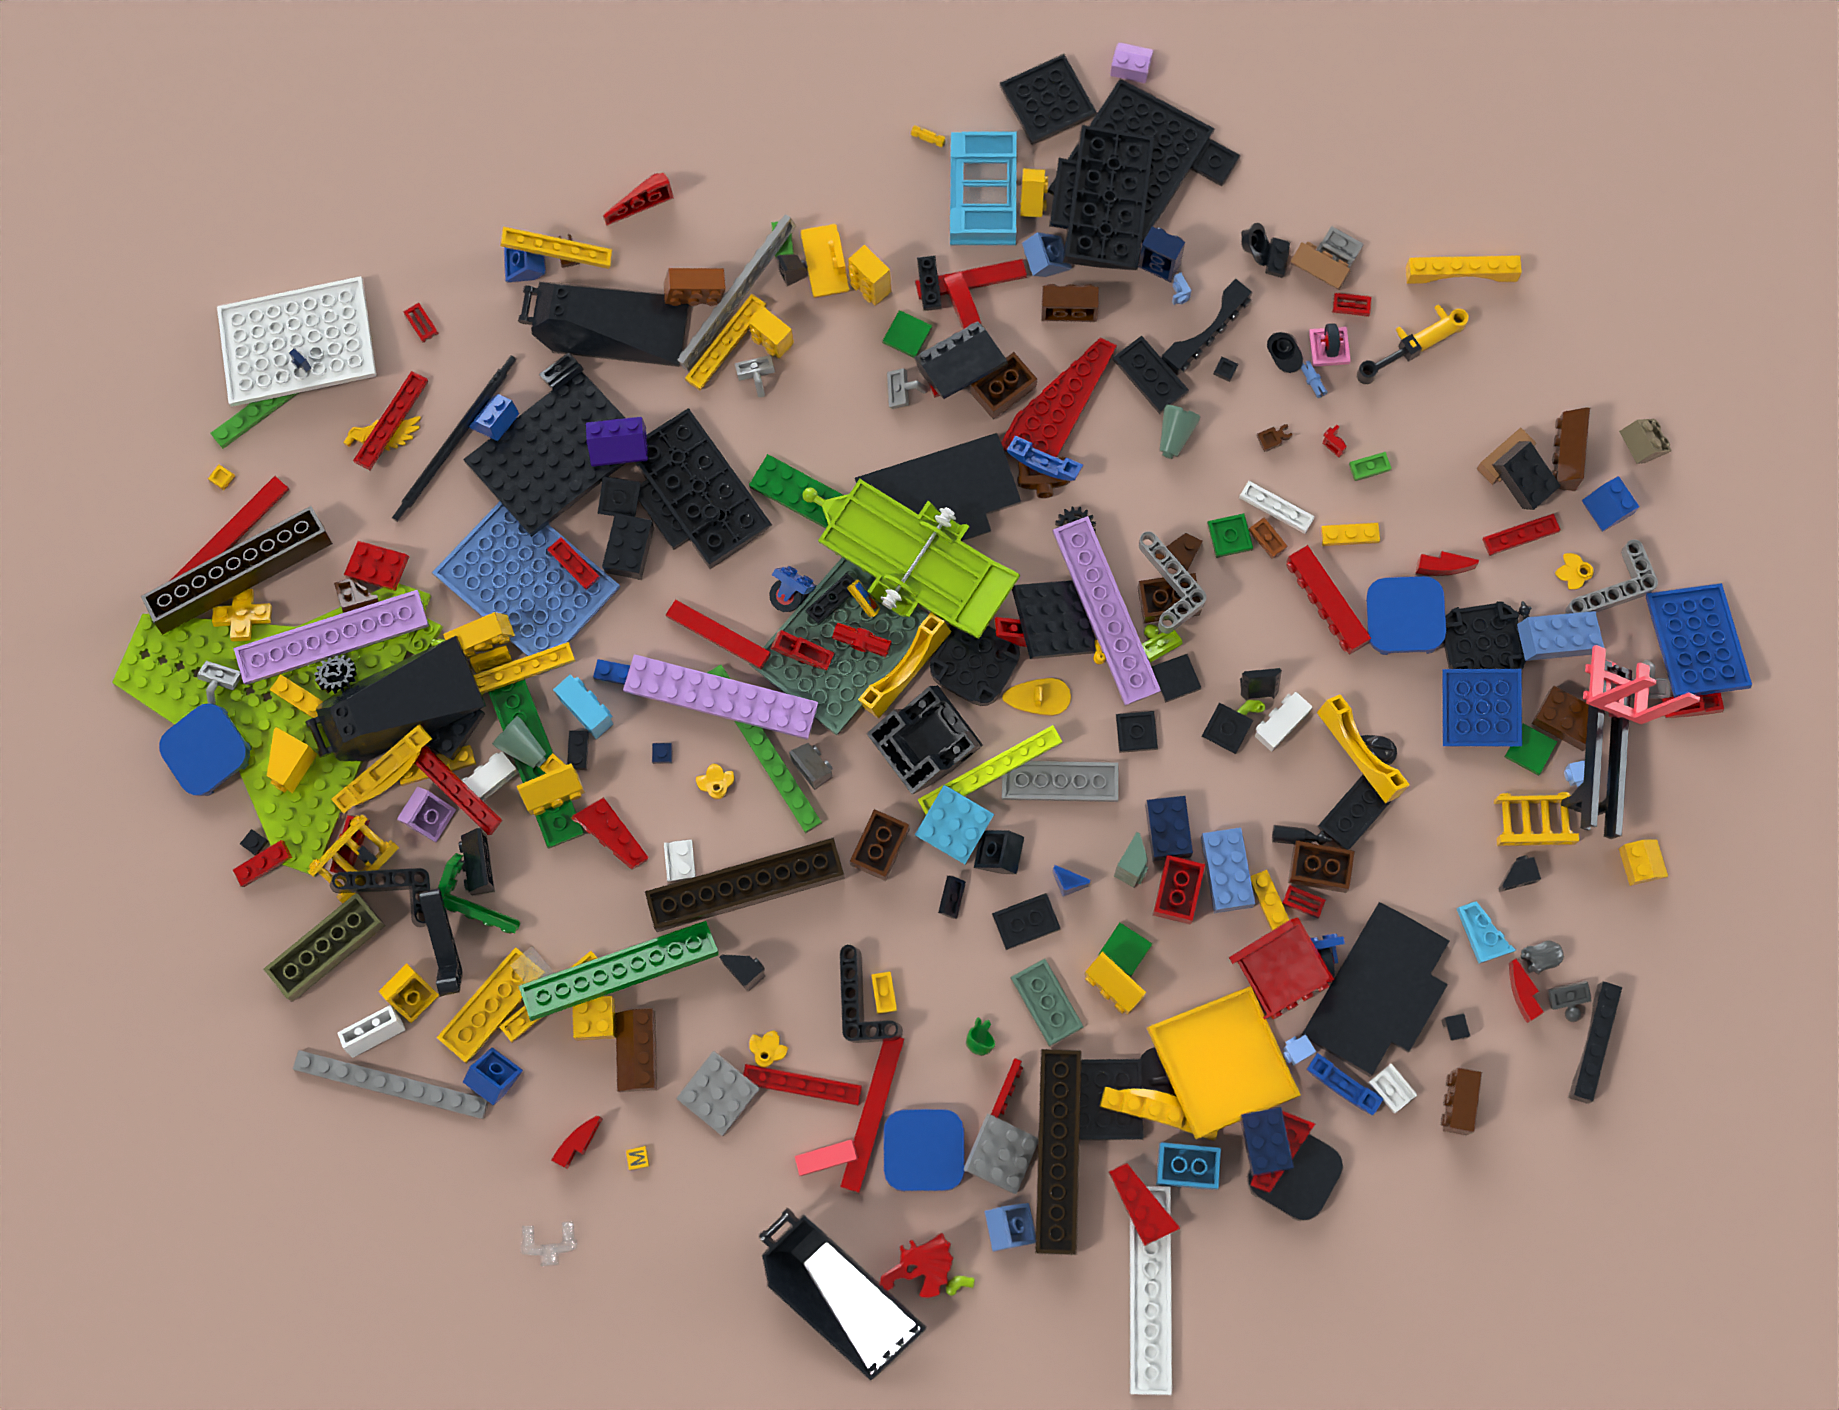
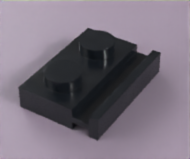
(561, 371)

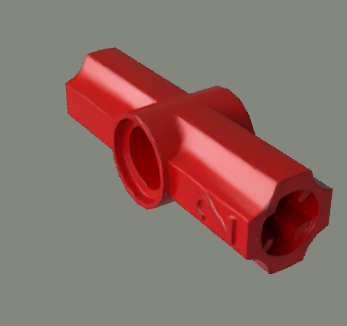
(861, 640)

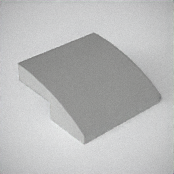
(1340, 246)

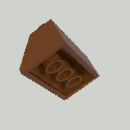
(1571, 448)
(636, 1050)

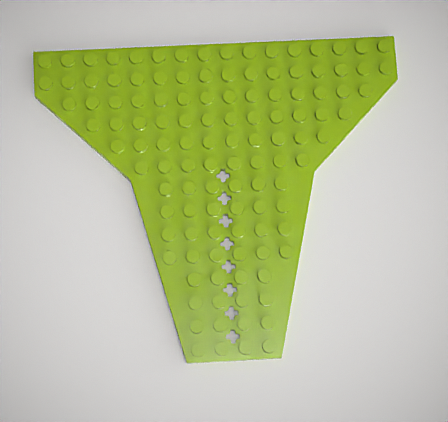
(301, 818)

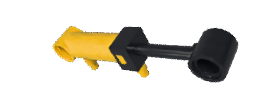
(1413, 345)

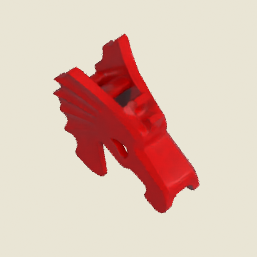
(931, 1259)

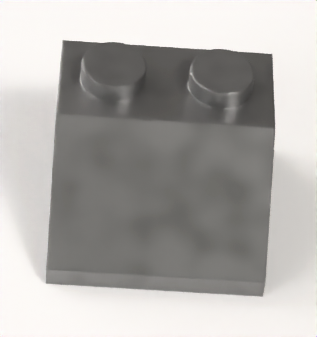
(810, 765)

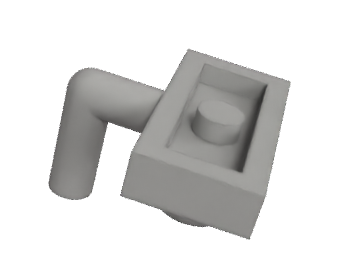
(755, 369)
(899, 386)
(218, 676)
(1662, 686)

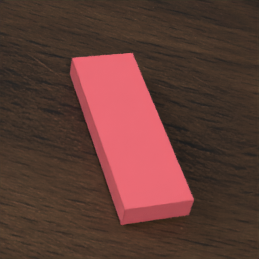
(826, 1157)

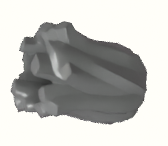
(1542, 956)

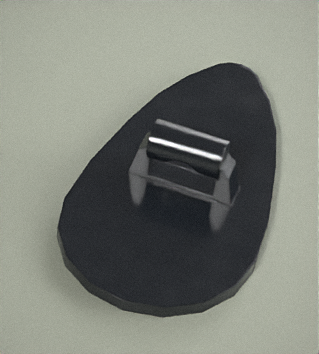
(1153, 1073)

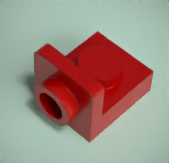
(1334, 443)

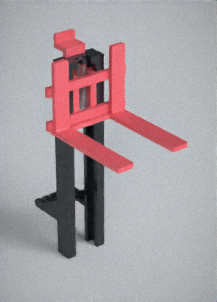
(1611, 692)

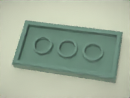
(1047, 1002)

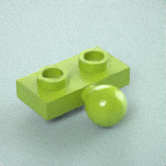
(425, 638)
(1159, 644)

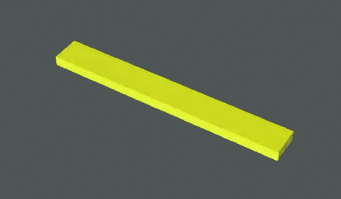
(998, 765)

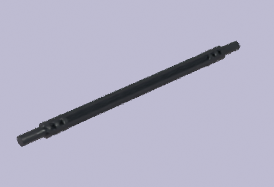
(454, 438)

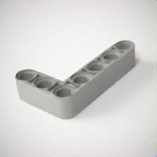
(1174, 580)
(1619, 590)

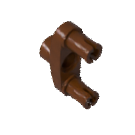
(1041, 483)

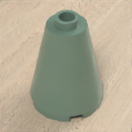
(1176, 429)
(520, 744)

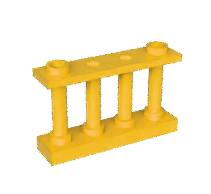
(1508, 838)
(386, 850)

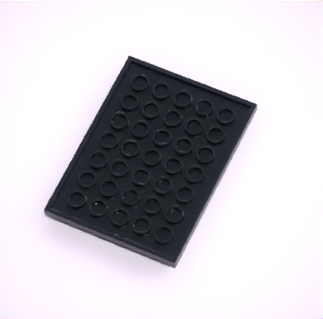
(1175, 145)
(544, 455)

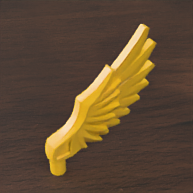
(406, 427)

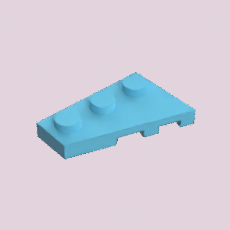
(1483, 936)

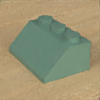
(1133, 863)

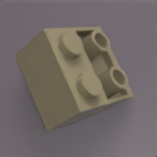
(1645, 440)

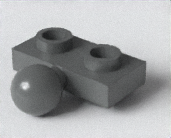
(1569, 997)

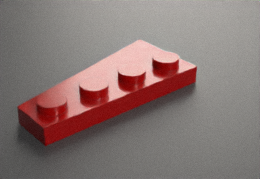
(607, 827)
(1297, 1131)
(1143, 1208)

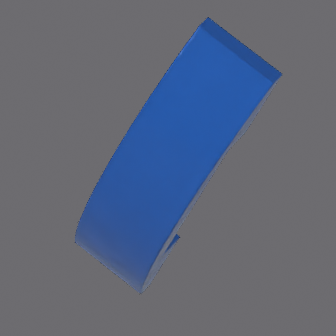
(1043, 462)
(1344, 1085)

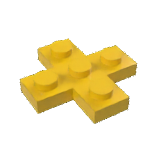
(242, 615)

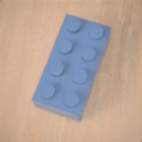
(1559, 635)
(1227, 870)

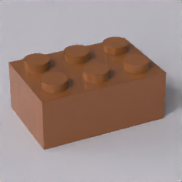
(694, 286)

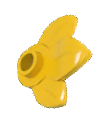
(1571, 571)
(715, 778)
(767, 1045)

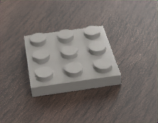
(718, 1093)
(1001, 1154)

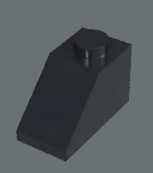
(791, 268)
(1521, 873)

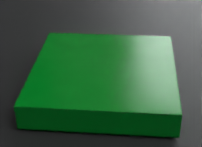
(907, 334)
(1230, 535)
(1534, 750)
(1126, 948)

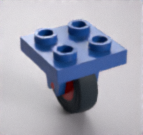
(788, 591)
(1327, 949)

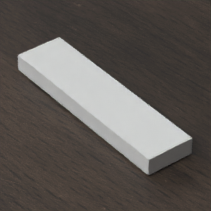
(1276, 507)

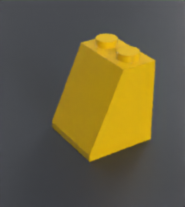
(288, 761)

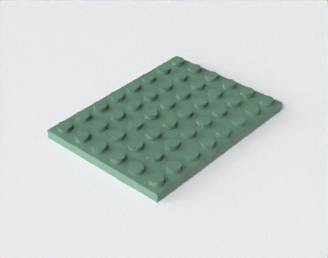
(849, 669)

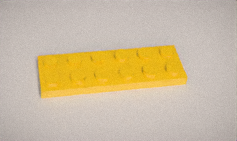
(484, 1011)

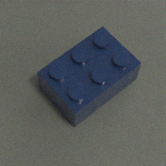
(1161, 254)
(1168, 828)
(1266, 1142)

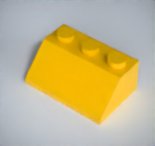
(551, 789)
(1114, 984)

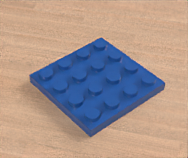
(1481, 707)

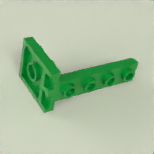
(468, 908)

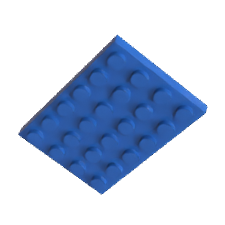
(1698, 640)

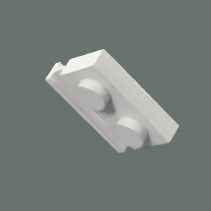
(679, 860)
(1392, 1088)

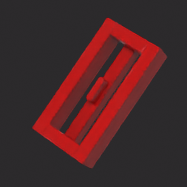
(1342, 310)
(428, 334)
(1305, 894)

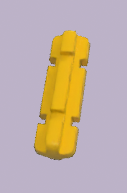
(928, 136)

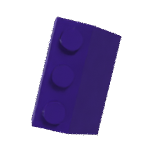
(616, 441)

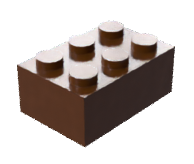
(1070, 303)
(1004, 386)
(1158, 596)
(1564, 717)
(879, 845)
(1321, 867)
(1461, 1101)

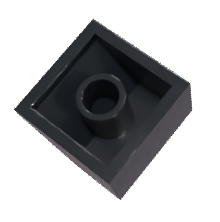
(999, 851)
(744, 969)

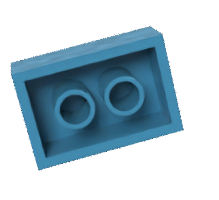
(1188, 1166)

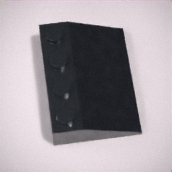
(960, 360)

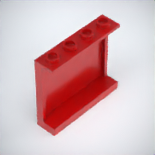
(1283, 968)

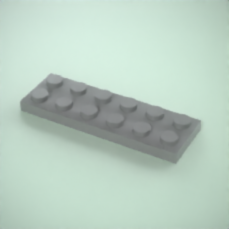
(1062, 781)

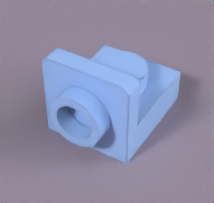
(1182, 290)

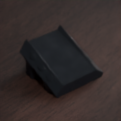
(1260, 683)

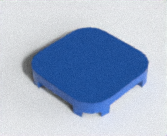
(1406, 615)
(204, 749)
(923, 1150)

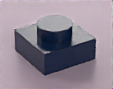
(299, 361)
(661, 753)

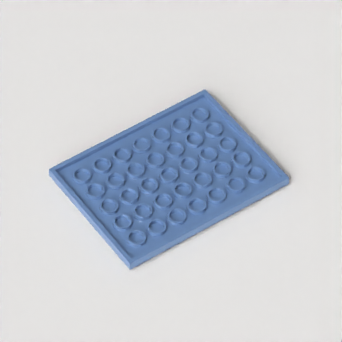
(515, 575)

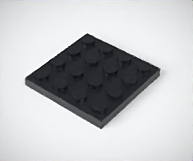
(1048, 99)
(1053, 620)
(1099, 1122)

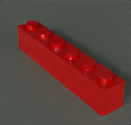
(1328, 600)

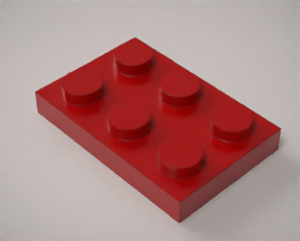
(376, 565)

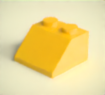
(1643, 861)
(408, 993)

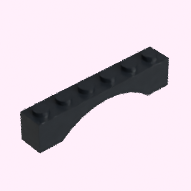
(1183, 352)
(1593, 1055)

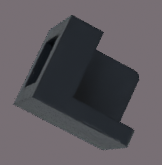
(1456, 1027)

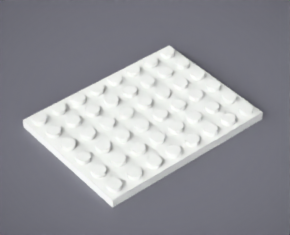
(319, 321)

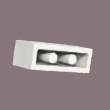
(1282, 721)
(491, 776)
(371, 1031)

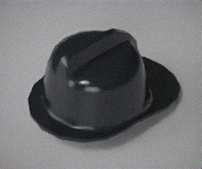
(1256, 242)
(1285, 352)
(1381, 747)

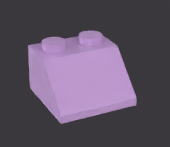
(1131, 62)
(426, 814)

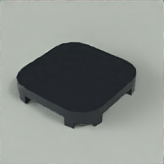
(1483, 638)
(974, 666)
(1308, 1185)

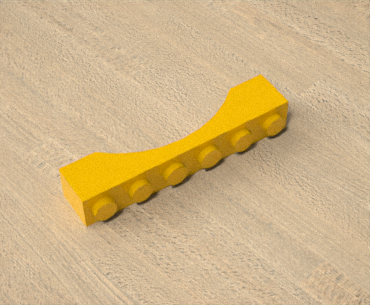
(1489, 267)
(882, 693)
(1340, 721)

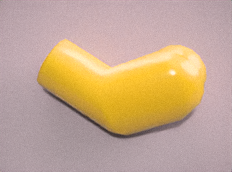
(1099, 656)

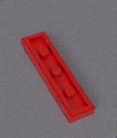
(1521, 534)

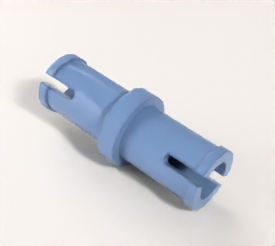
(1313, 379)

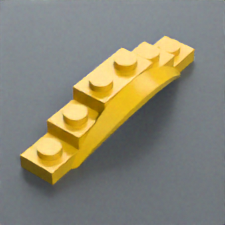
(384, 771)
(1149, 1105)

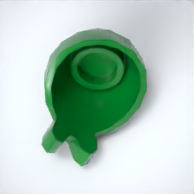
(979, 1040)

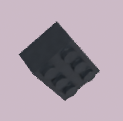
(1526, 475)
(628, 546)

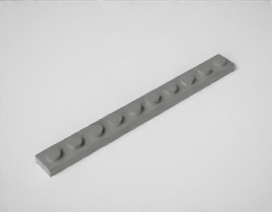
(736, 292)
(390, 1084)

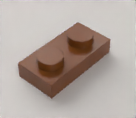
(1268, 538)

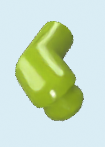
(1251, 706)
(957, 1282)

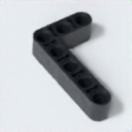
(389, 885)
(437, 921)
(857, 1003)

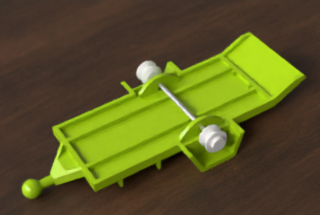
(907, 554)

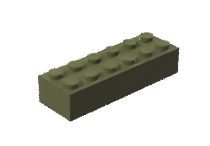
(324, 947)

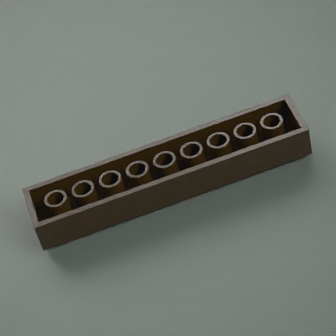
(236, 570)
(744, 885)
(1058, 1152)

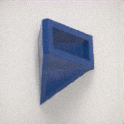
(1068, 881)

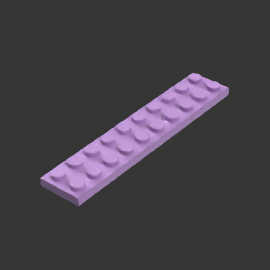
(1106, 610)
(331, 637)
(720, 696)

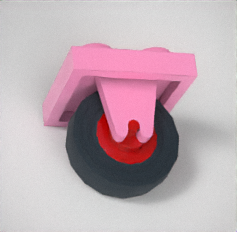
(1329, 346)

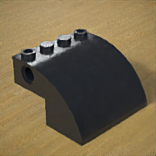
(924, 739)

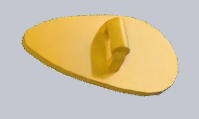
(1039, 696)

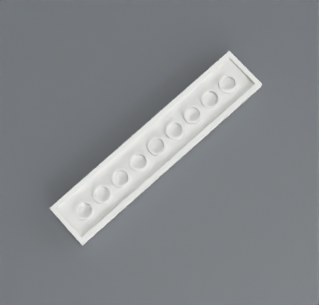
(1151, 1309)

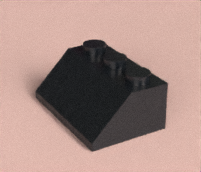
(476, 862)

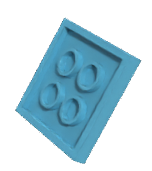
(954, 824)

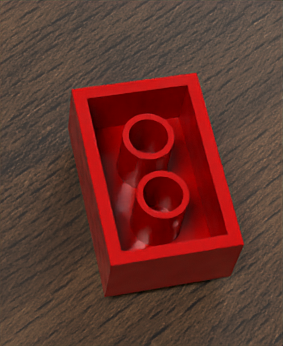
(1178, 889)

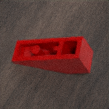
(1010, 630)

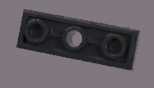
(929, 291)
(824, 606)

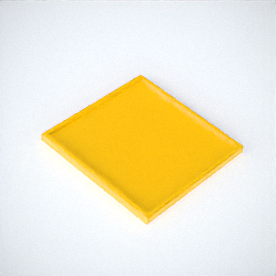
(1223, 1061)

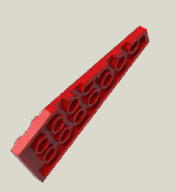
(1056, 409)

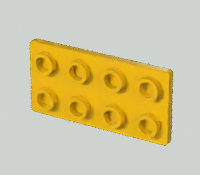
(825, 260)

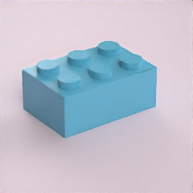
(584, 705)

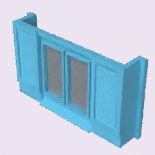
(983, 188)

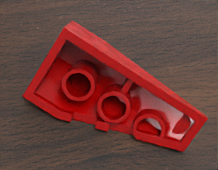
(646, 195)

